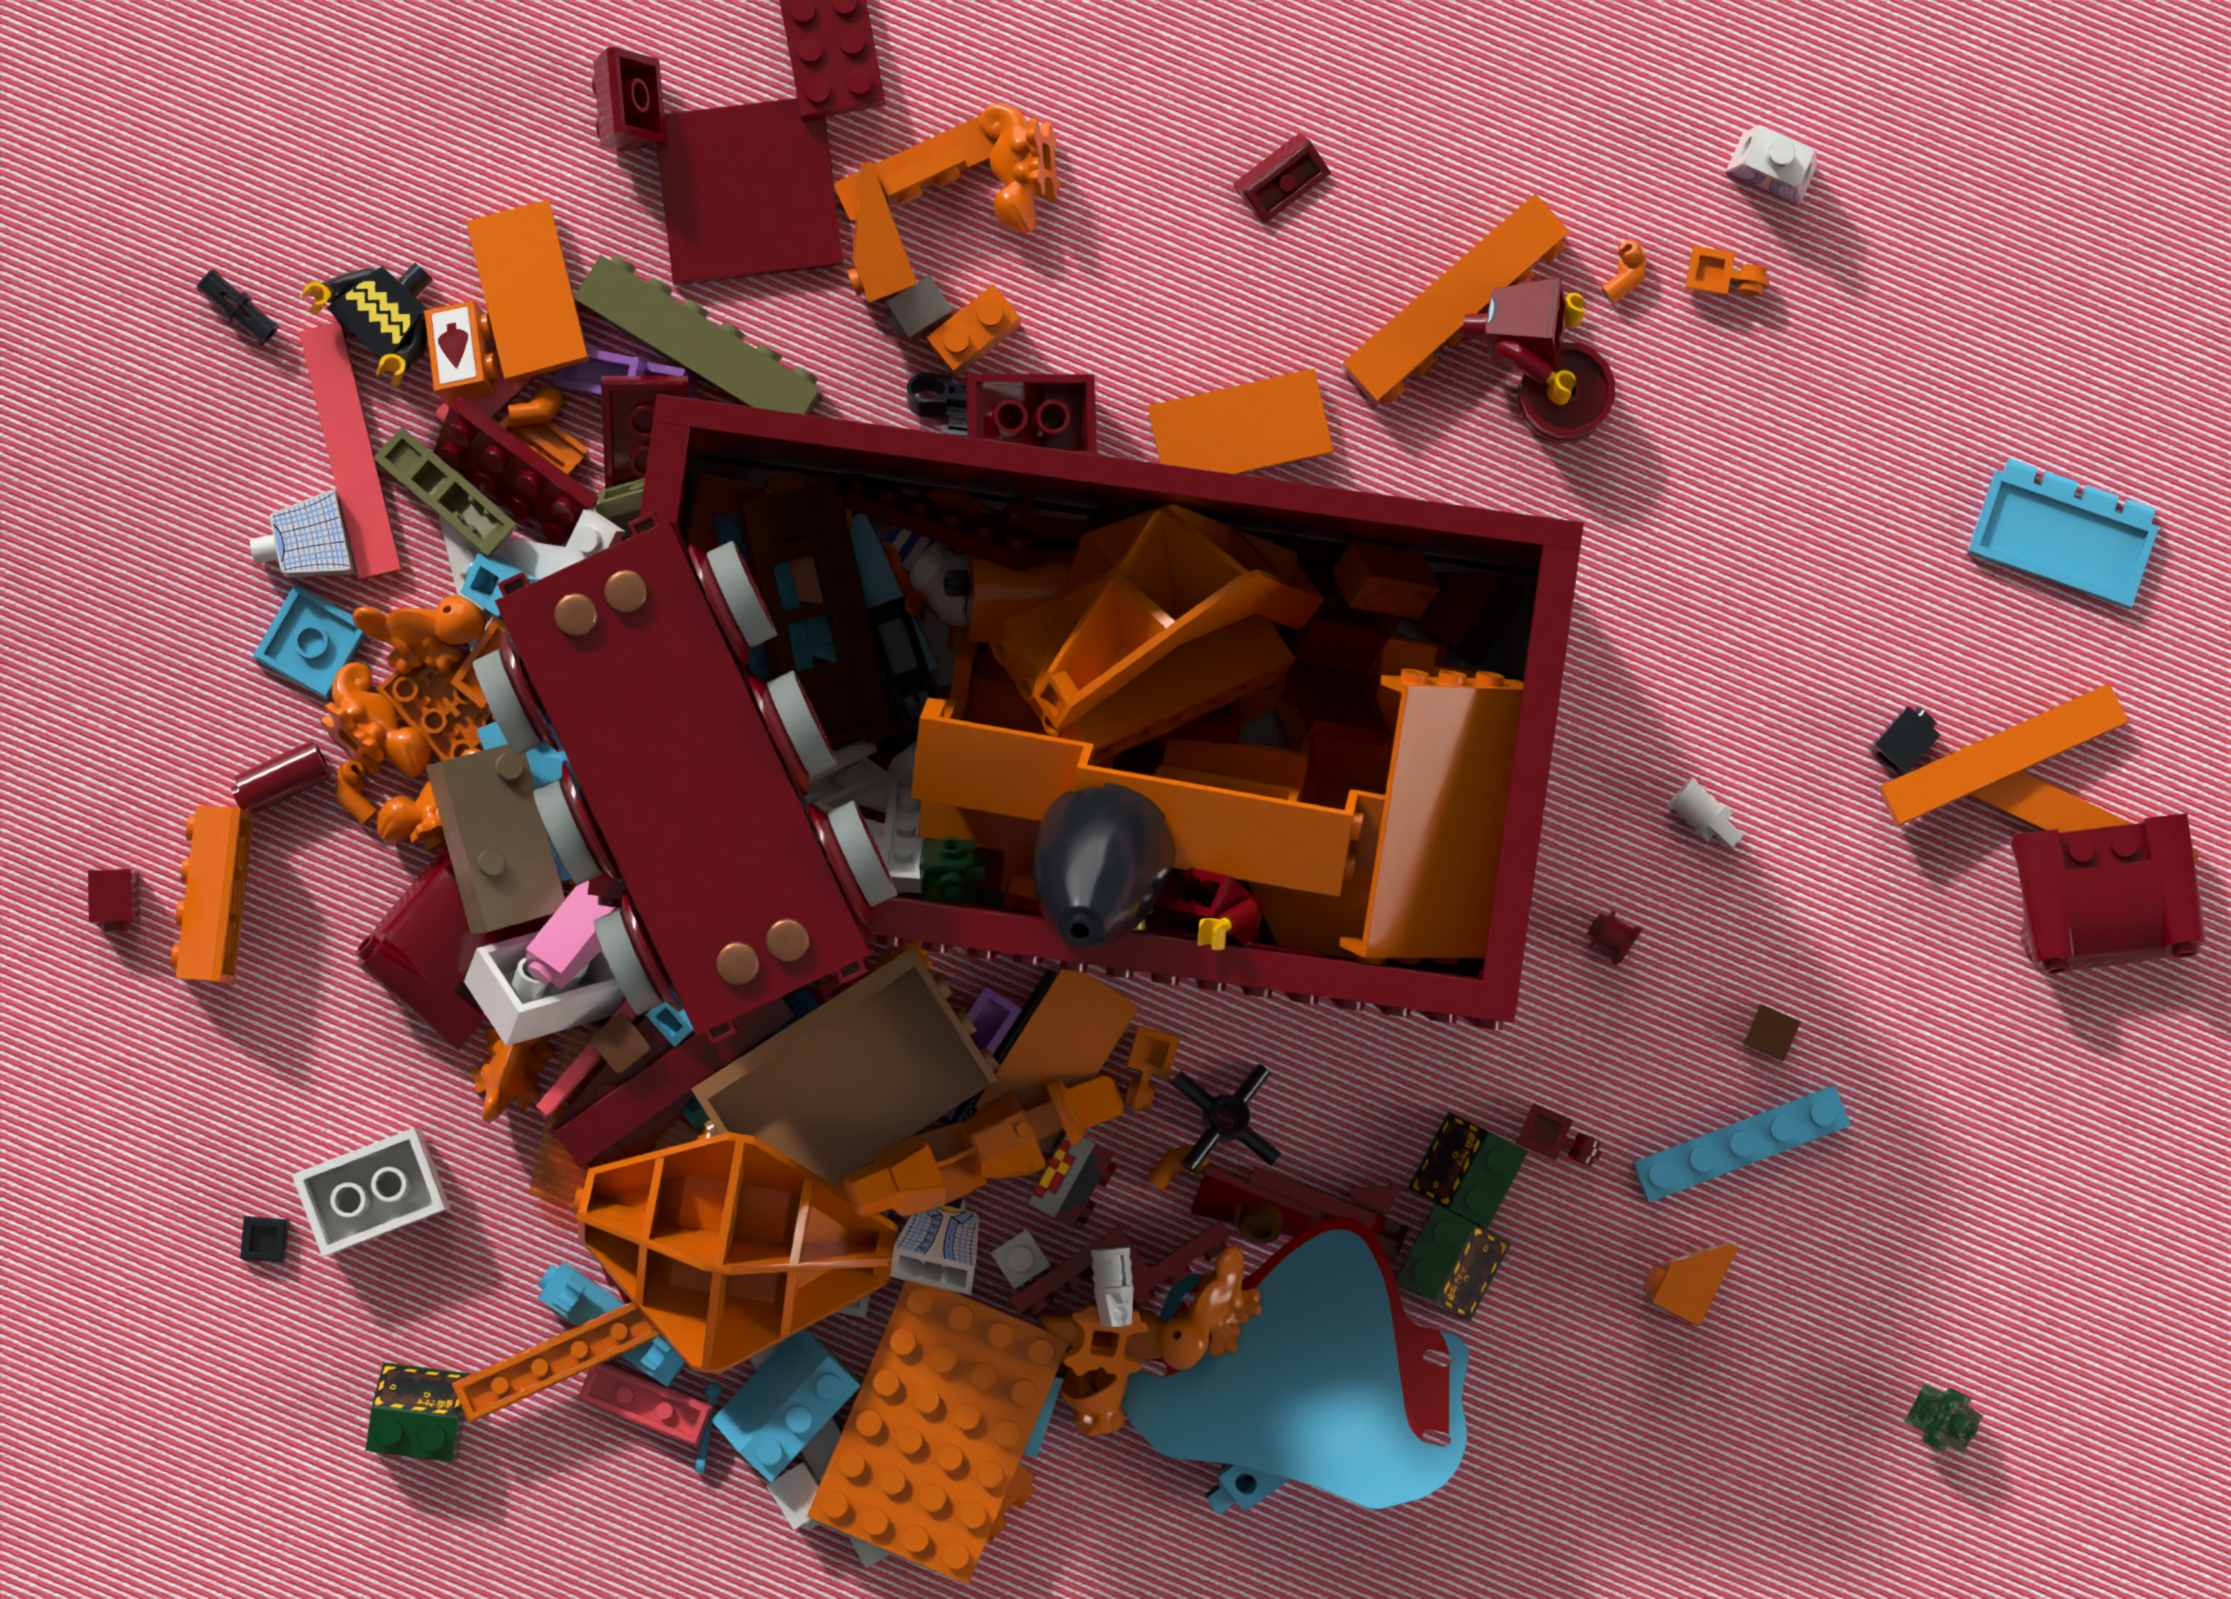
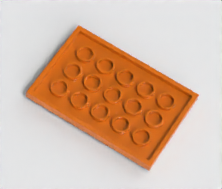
(938, 1429)

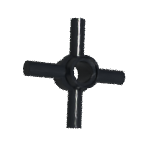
(1237, 1106)

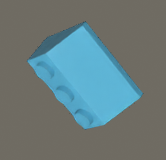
(786, 1403)

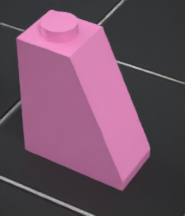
(567, 939)

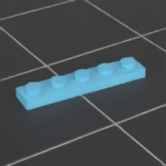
(1741, 1143)

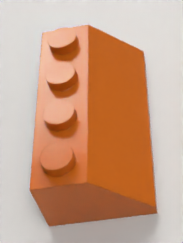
(214, 894)

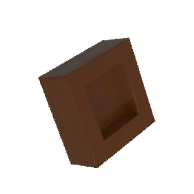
(1771, 1032)

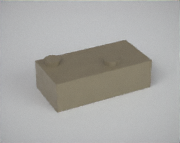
(496, 838)

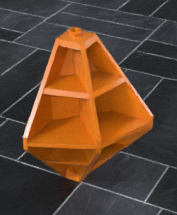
(1152, 587)
(730, 1245)

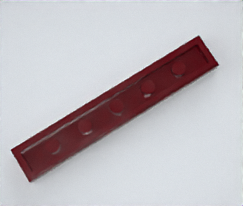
(665, 1082)

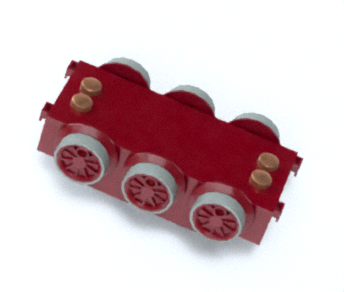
(684, 777)

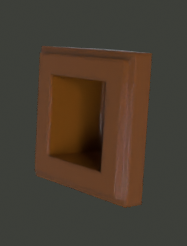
(620, 1043)

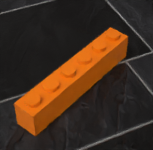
(1438, 313)

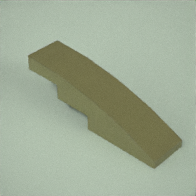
(445, 492)

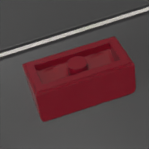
(1282, 178)

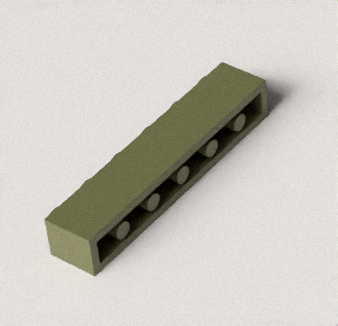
(692, 341)

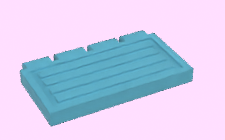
(2062, 536)

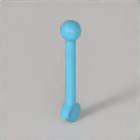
(713, 1392)

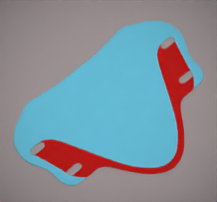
(1321, 1379)

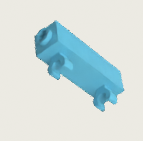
(583, 1299)

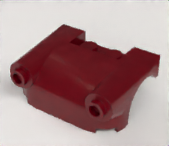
(2109, 894)
(426, 951)

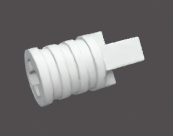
(1704, 813)
(1113, 1285)

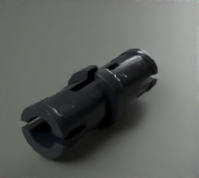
(215, 289)

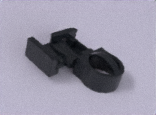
(951, 397)

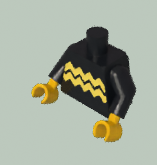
(379, 313)

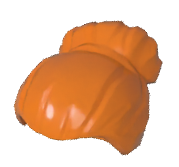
(1095, 1400)

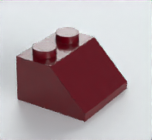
(628, 100)

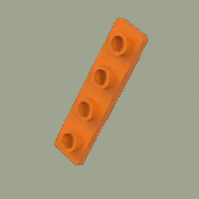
(922, 166)

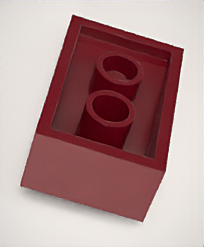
(1033, 410)

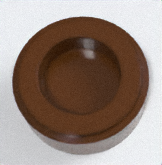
(1260, 1222)

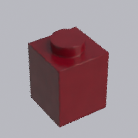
(113, 898)

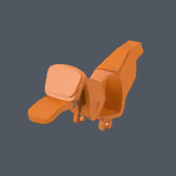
(993, 1143)

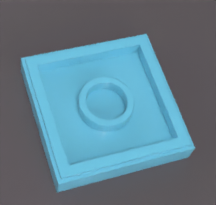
(310, 641)

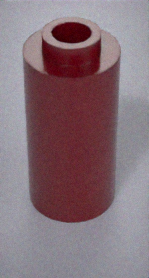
(281, 778)

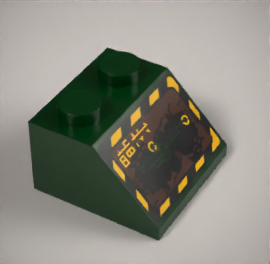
(1467, 1170)
(1452, 1261)
(416, 1413)

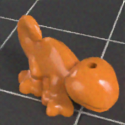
(1022, 162)
(423, 633)
(369, 725)
(417, 820)
(510, 1072)
(1216, 1310)
(1105, 1347)

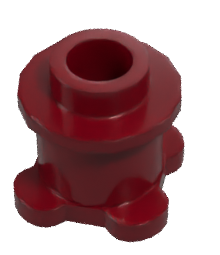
(1612, 935)

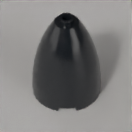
(1100, 863)

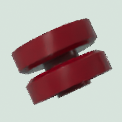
(1583, 412)

